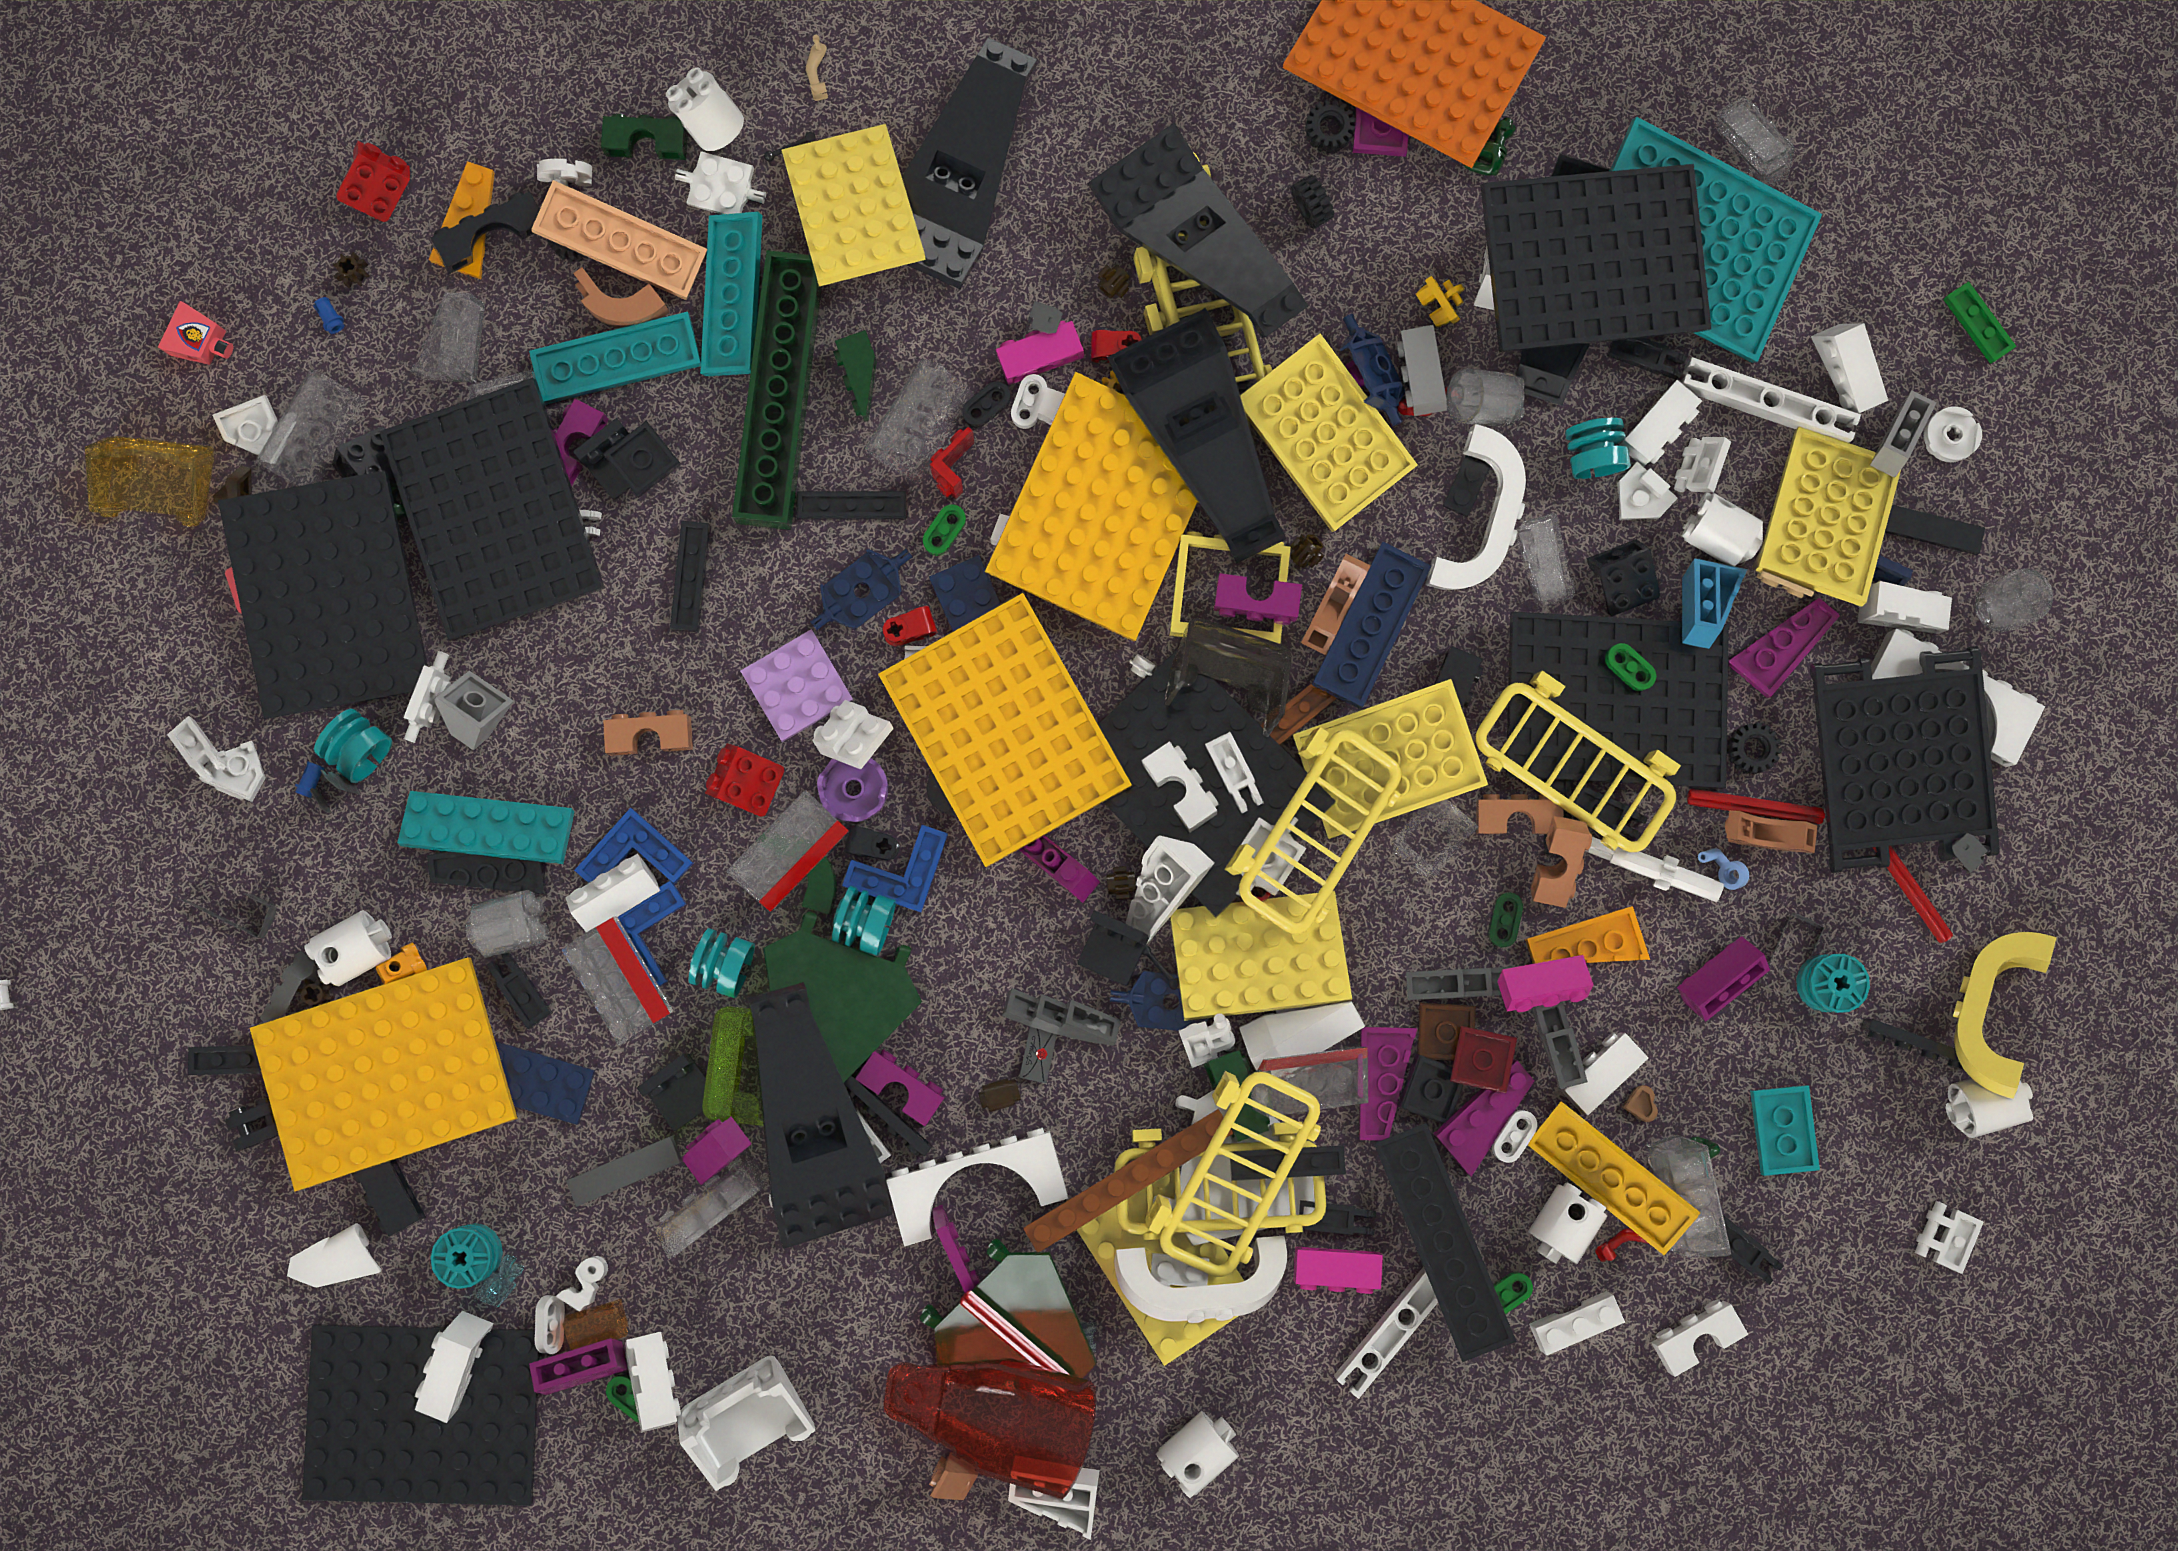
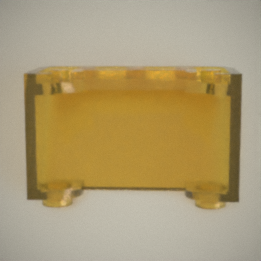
(149, 477)

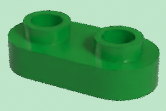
(942, 529)
(1630, 665)
(1509, 1298)
(626, 1401)

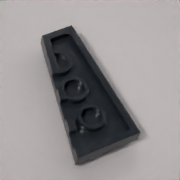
(486, 872)

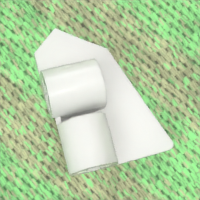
(334, 1259)

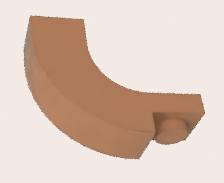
(620, 312)
(1335, 604)
(1770, 833)

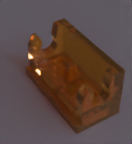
(596, 1324)

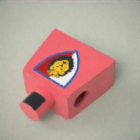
(194, 337)

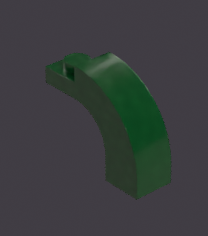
(821, 888)

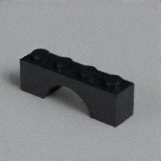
(457, 243)

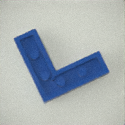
(634, 833)
(914, 887)
(645, 916)

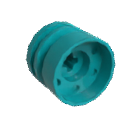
(1597, 446)
(349, 743)
(863, 920)
(716, 961)
(1819, 990)
(482, 1258)

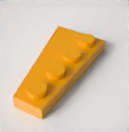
(470, 198)
(1599, 939)

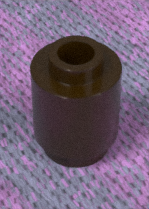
(999, 1094)

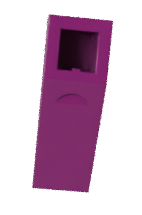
(1061, 867)

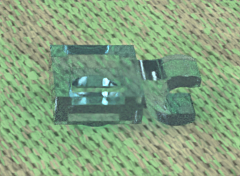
(499, 1286)

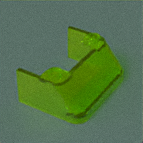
(724, 1069)

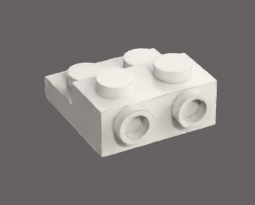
(851, 734)

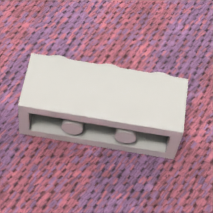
(1662, 424)
(612, 893)
(1605, 1072)

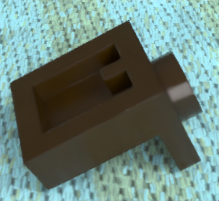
(236, 485)

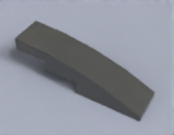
(1453, 983)
(1063, 1019)
(1560, 1045)
(624, 1171)

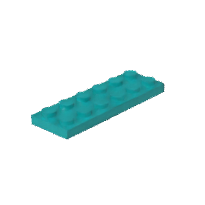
(731, 293)
(615, 358)
(486, 827)

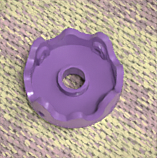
(857, 808)

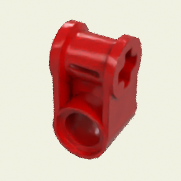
(1109, 342)
(913, 626)

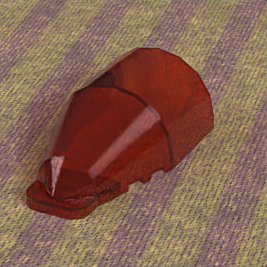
(1000, 1417)

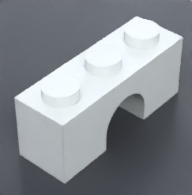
(1168, 765)
(1587, 1320)
(1676, 1345)

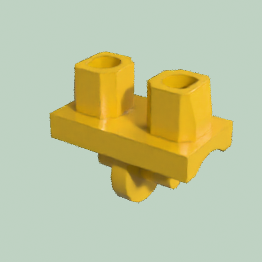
(1446, 312)

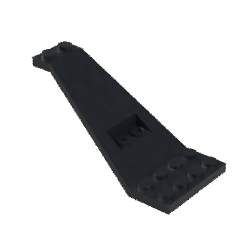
(970, 151)
(1166, 192)
(1172, 387)

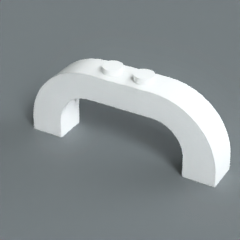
(1506, 509)
(1202, 1302)

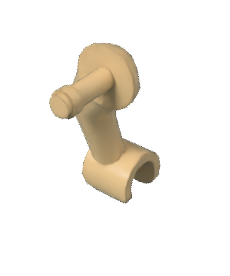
(815, 57)

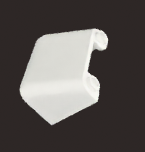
(741, 1419)

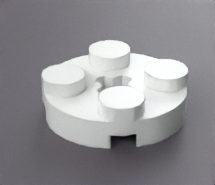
(564, 172)
(1964, 426)

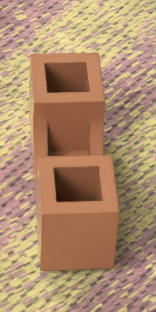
(623, 733)
(1494, 813)
(1557, 883)

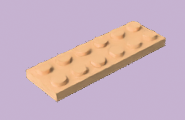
(619, 240)

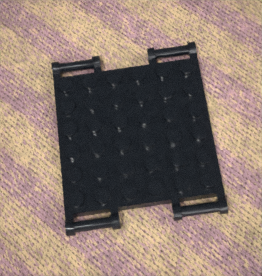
(1905, 758)

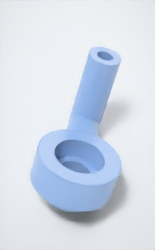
(1726, 868)

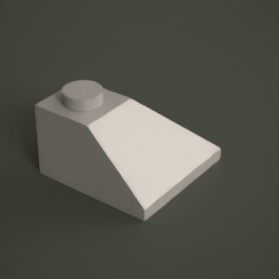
(472, 709)

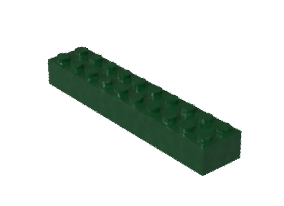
(777, 392)

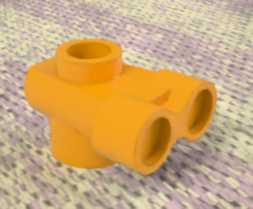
(408, 962)

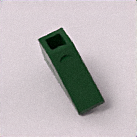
(860, 365)

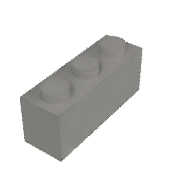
(1422, 371)
(1903, 434)

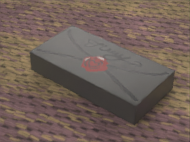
(1038, 1055)

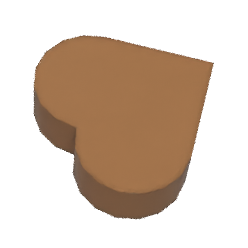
(1641, 1104)

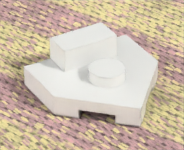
(247, 424)
(1643, 494)
(241, 776)

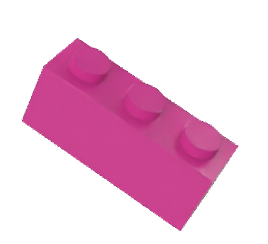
(1039, 352)
(1545, 983)
(1337, 1269)

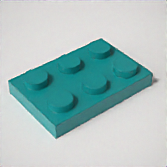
(1784, 1130)

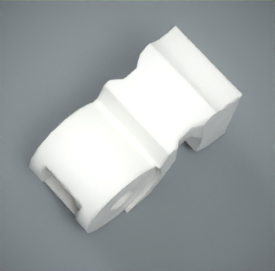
(588, 1273)

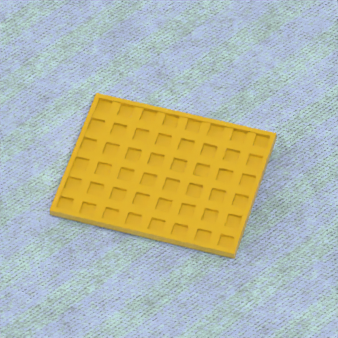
(1095, 513)
(1004, 730)
(382, 1074)

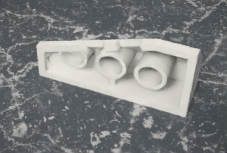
(1166, 879)
(1299, 1031)

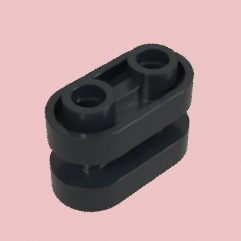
(241, 1118)

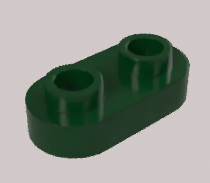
(1506, 920)

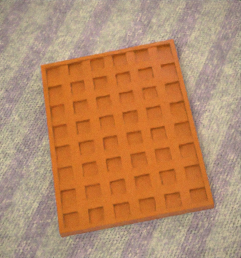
(1419, 65)

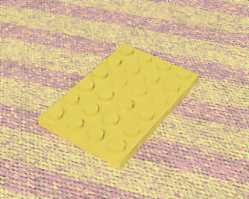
(853, 205)
(1325, 433)
(1828, 517)
(1425, 738)
(1255, 966)
(1106, 1236)

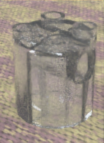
(1485, 397)
(2013, 600)
(506, 924)

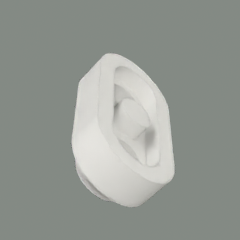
(1028, 402)
(1515, 1137)
(548, 1324)

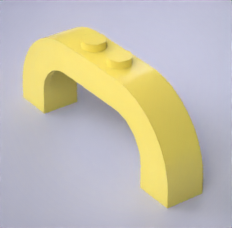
(1977, 1059)

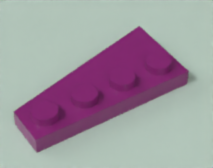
(1781, 650)
(1387, 1062)
(1480, 1120)

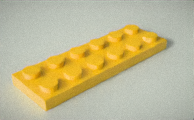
(1613, 1178)

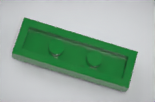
(1979, 322)

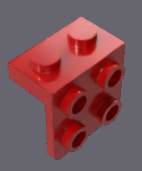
(374, 181)
(942, 460)
(744, 779)

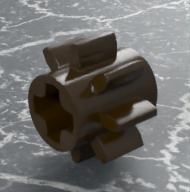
(353, 276)
(1113, 281)
(1306, 551)
(1121, 882)
(308, 990)

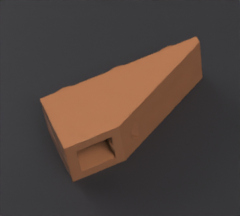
(952, 1478)

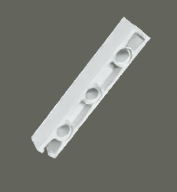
(1748, 396)
(1390, 1333)

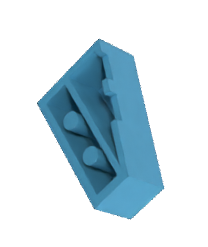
(1707, 600)

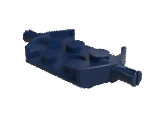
(1376, 369)
(870, 569)
(1147, 1003)

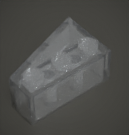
(1756, 141)
(454, 342)
(1545, 561)

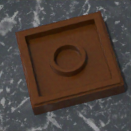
(1440, 1029)

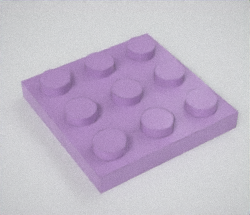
(796, 685)

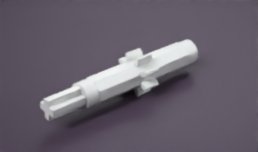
(1663, 871)

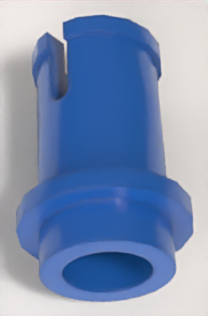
(331, 320)
(309, 779)

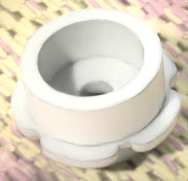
(1142, 666)

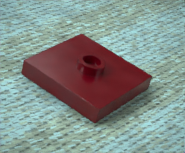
(1483, 1059)

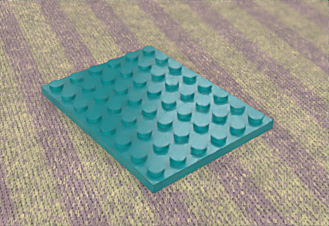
(1748, 237)

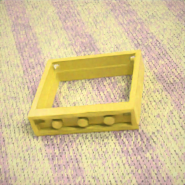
(1196, 539)

